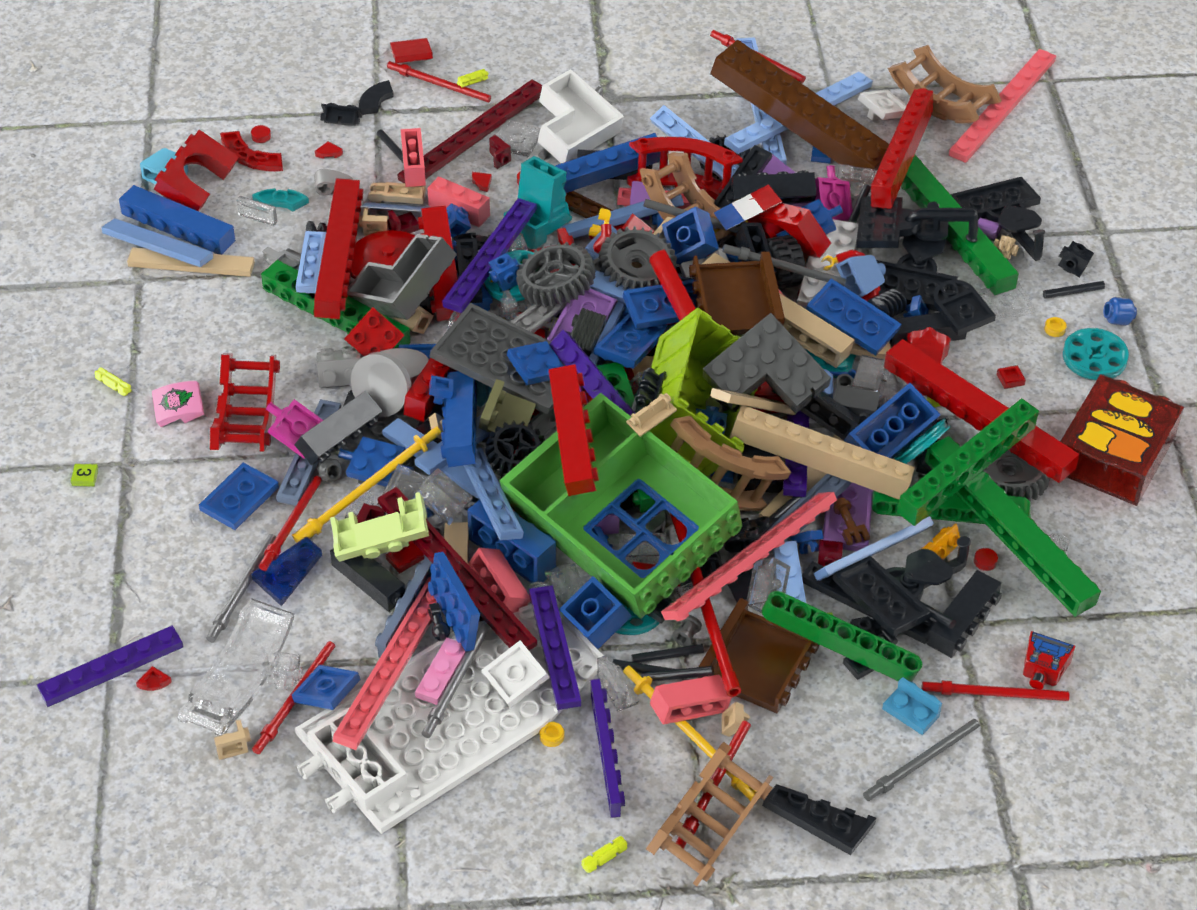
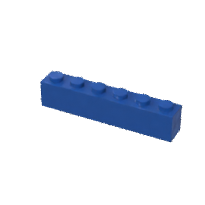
(604, 165)
(177, 220)
(460, 421)

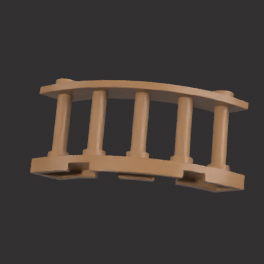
(960, 111)
(685, 178)
(730, 459)
(689, 806)

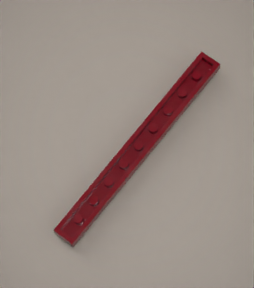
(479, 128)
(490, 607)

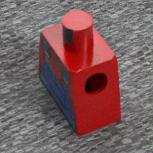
(1046, 660)

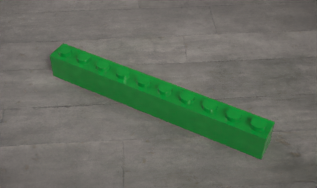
(981, 255)
(1022, 536)

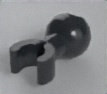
(440, 629)

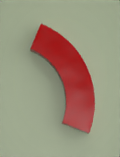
(248, 157)

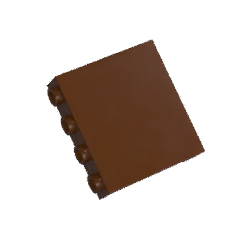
(737, 292)
(763, 657)

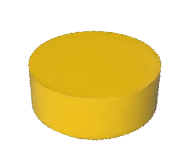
(1055, 327)
(552, 734)

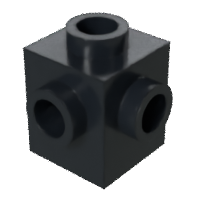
(1075, 258)

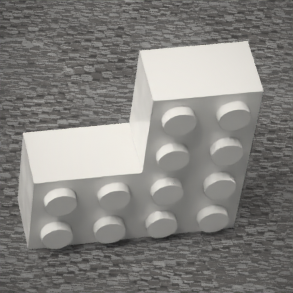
(581, 117)

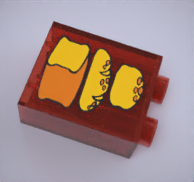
(1125, 433)

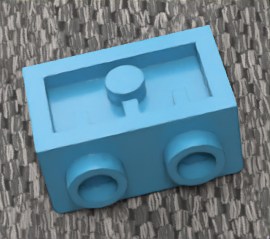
(913, 706)

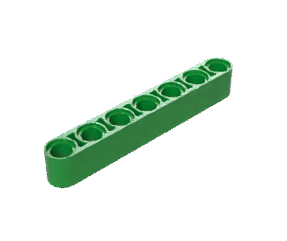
(951, 510)
(841, 637)

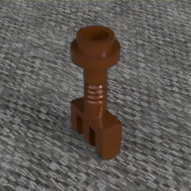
(842, 507)

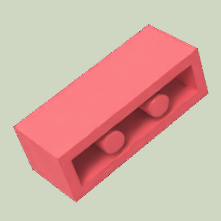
(413, 157)
(445, 192)
(500, 577)
(690, 699)

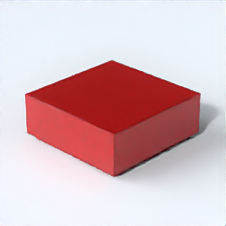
(1011, 377)

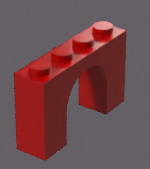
(199, 150)
(798, 223)

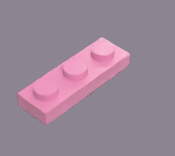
(440, 671)

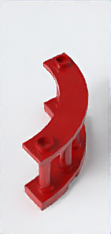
(687, 145)
(220, 428)

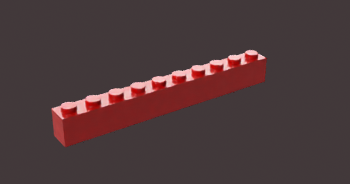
(902, 149)
(338, 249)
(976, 408)

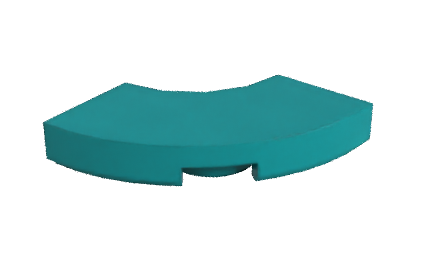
(286, 199)

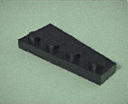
(831, 824)

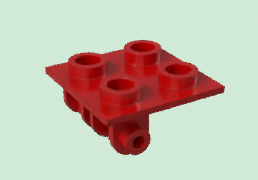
(373, 334)

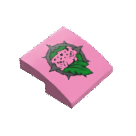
(177, 402)

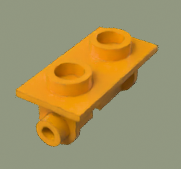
(944, 541)

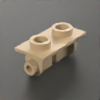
(651, 415)

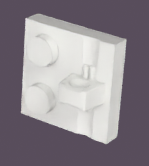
(882, 105)
(515, 674)

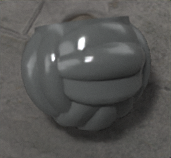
(330, 470)

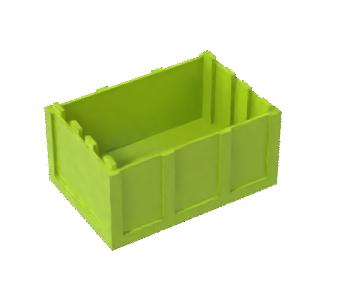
(683, 355)

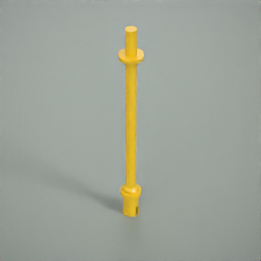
(315, 525)
(643, 685)

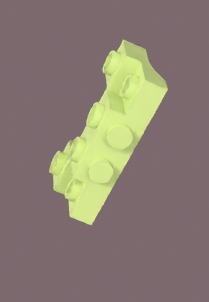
(382, 533)

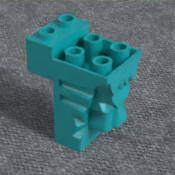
(543, 185)

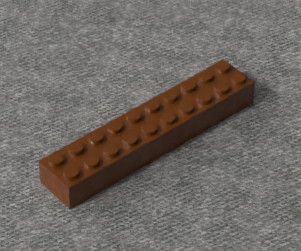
(798, 107)

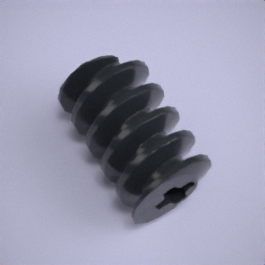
(890, 302)

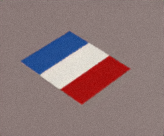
(744, 208)

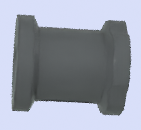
(687, 630)

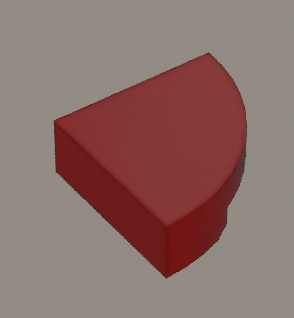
(328, 150)
(482, 180)
(153, 680)

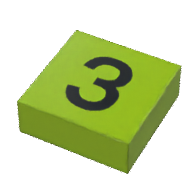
(84, 475)

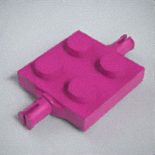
(833, 193)
(291, 423)

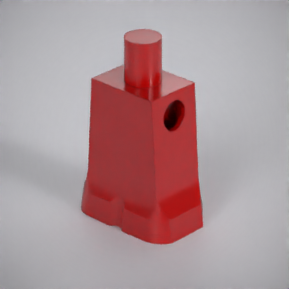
(931, 343)

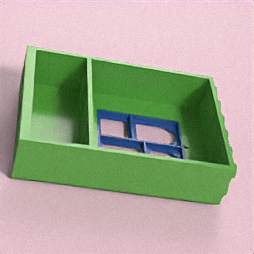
(624, 465)

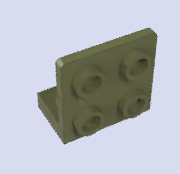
(503, 408)

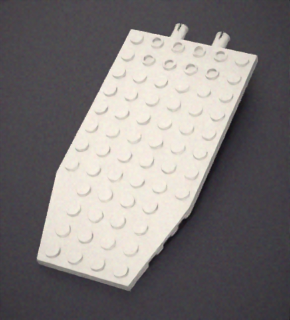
(401, 769)

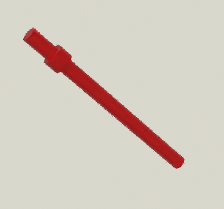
(727, 40)
(406, 70)
(273, 550)
(948, 688)
(271, 730)
(691, 823)

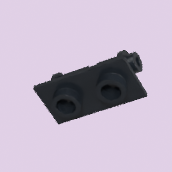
(332, 112)

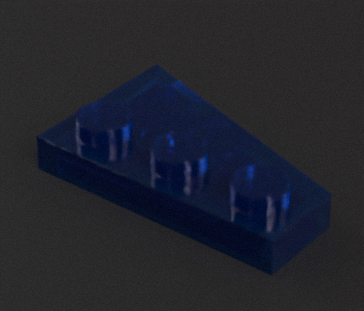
(288, 570)

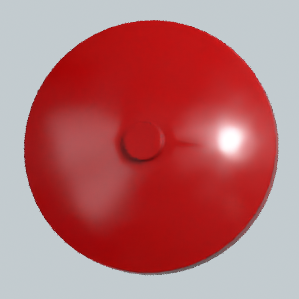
(380, 248)

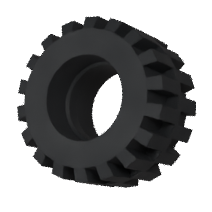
(788, 250)

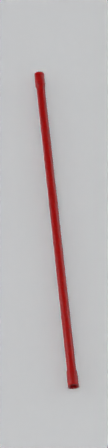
(728, 675)

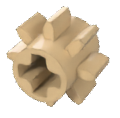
(1006, 246)

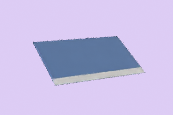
(393, 206)

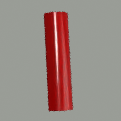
(671, 284)

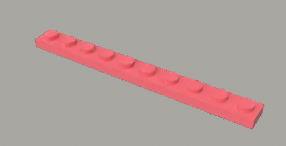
(996, 113)
(747, 557)
(386, 672)

